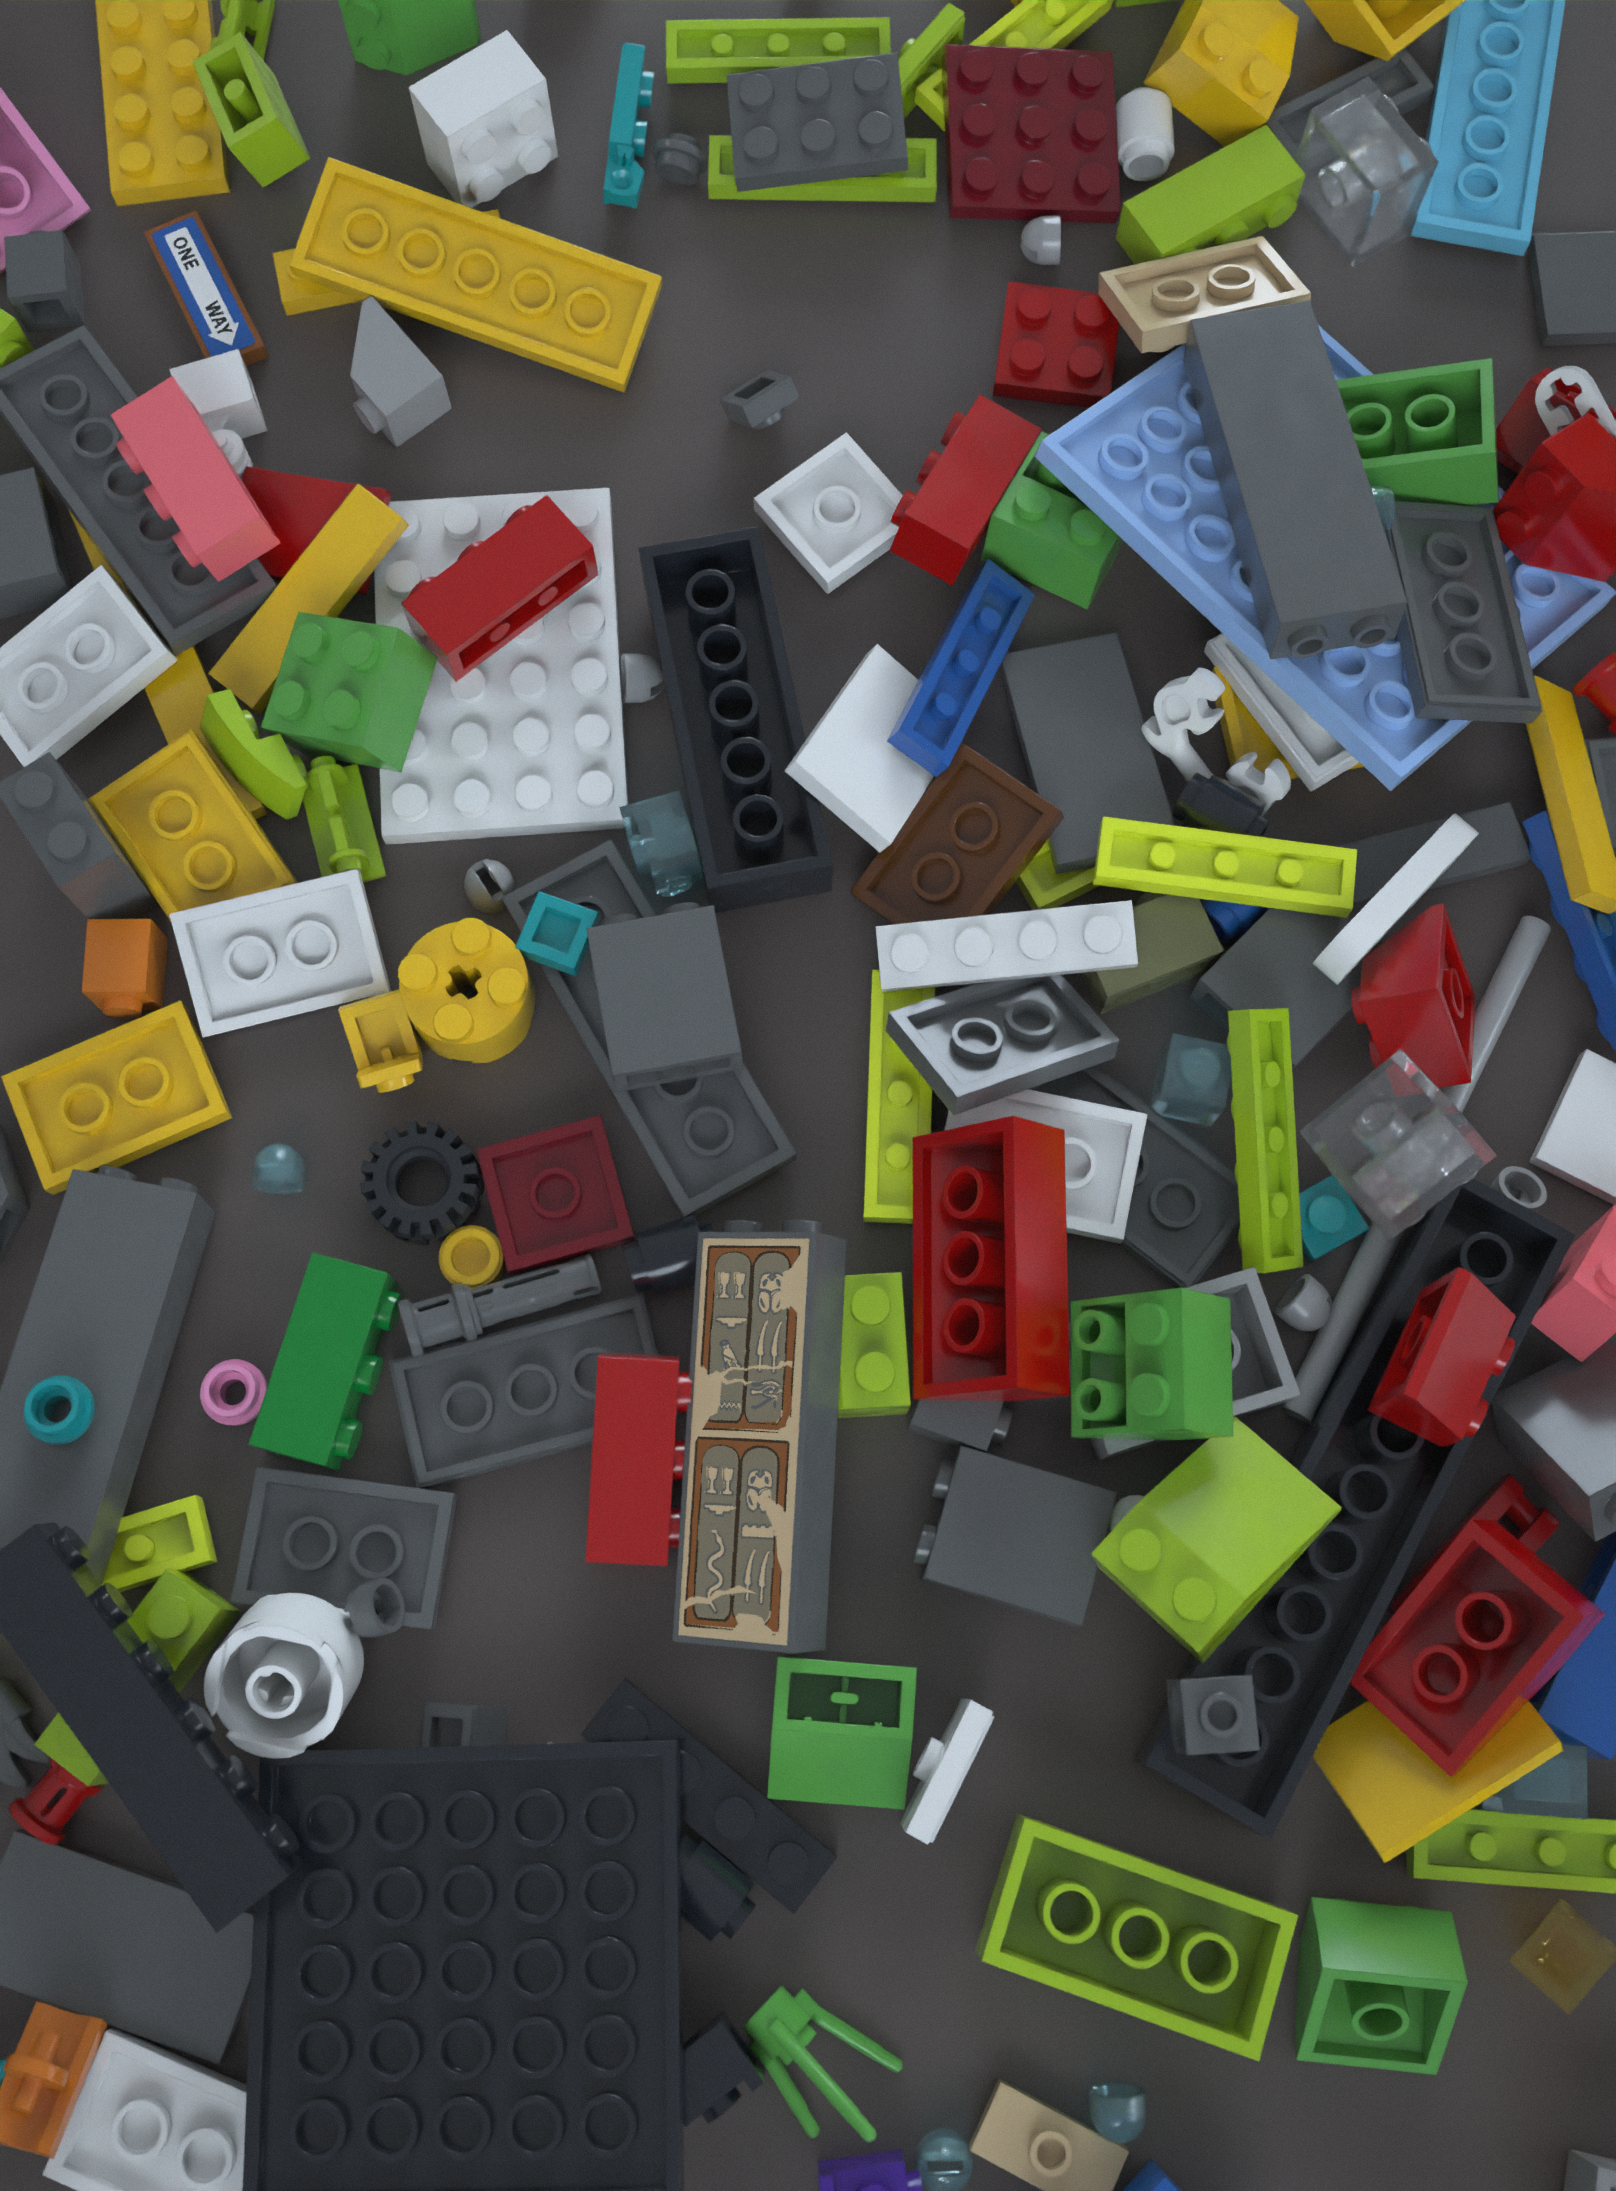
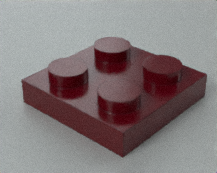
(555, 1195)

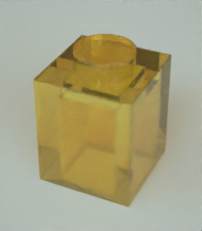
(1564, 1956)

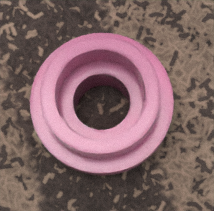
(215, 1386)

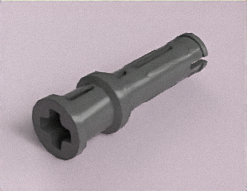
(469, 1310)

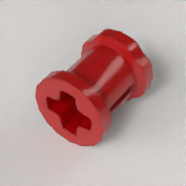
(1600, 689)
(46, 1821)

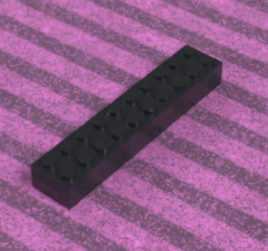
(1389, 1483)

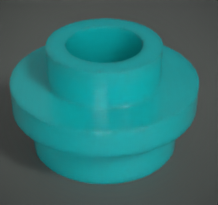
(46, 1396)

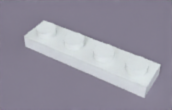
(1007, 946)

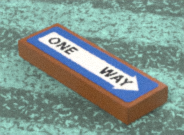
(204, 289)

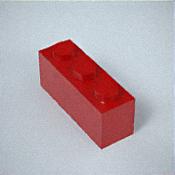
(961, 488)
(500, 587)
(636, 1459)

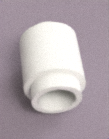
(1144, 133)

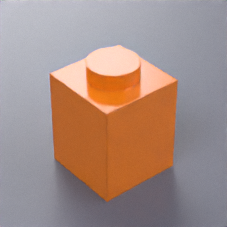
(125, 966)

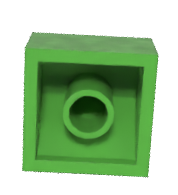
(409, 32)
(1377, 1985)

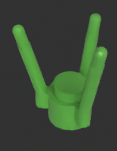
(783, 2033)

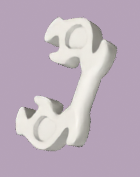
(1184, 706)

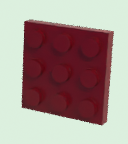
(1030, 134)

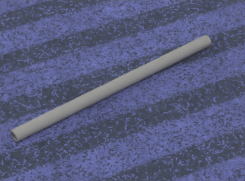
(1376, 1248)

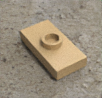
(1045, 2144)

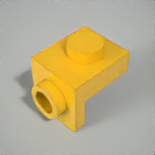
(382, 1041)

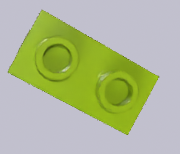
(341, 820)

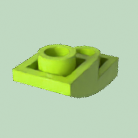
(257, 764)

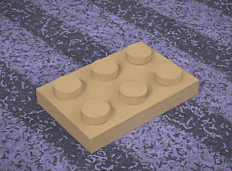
(1163, 294)

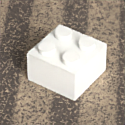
(485, 120)

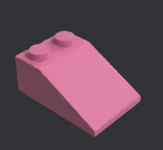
(32, 184)

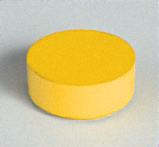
(472, 1257)

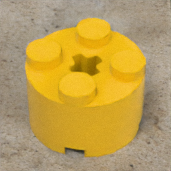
(461, 958)

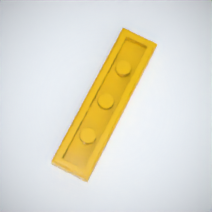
(316, 584)
(1573, 800)

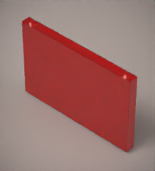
(297, 512)

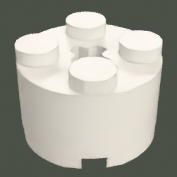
(284, 1674)

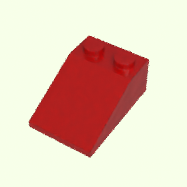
(1473, 1644)

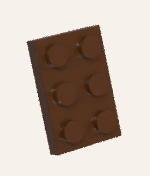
(959, 845)

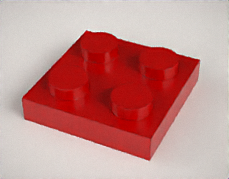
(1055, 346)

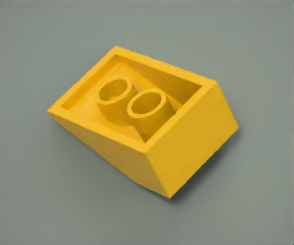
(1226, 63)

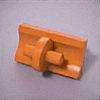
(46, 2078)

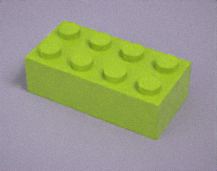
(1137, 1936)

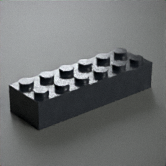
(735, 719)

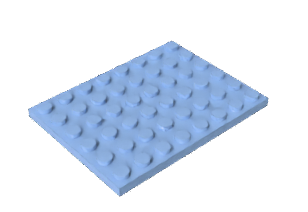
(1152, 480)

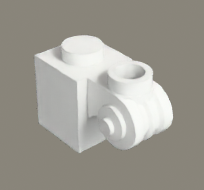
(226, 402)

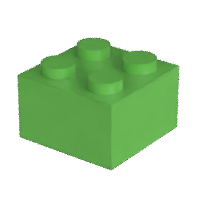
(350, 691)

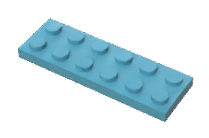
(1490, 123)

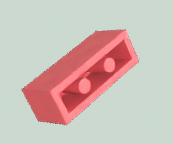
(192, 481)

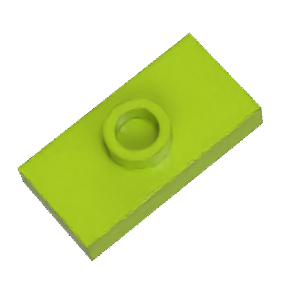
(922, 56)

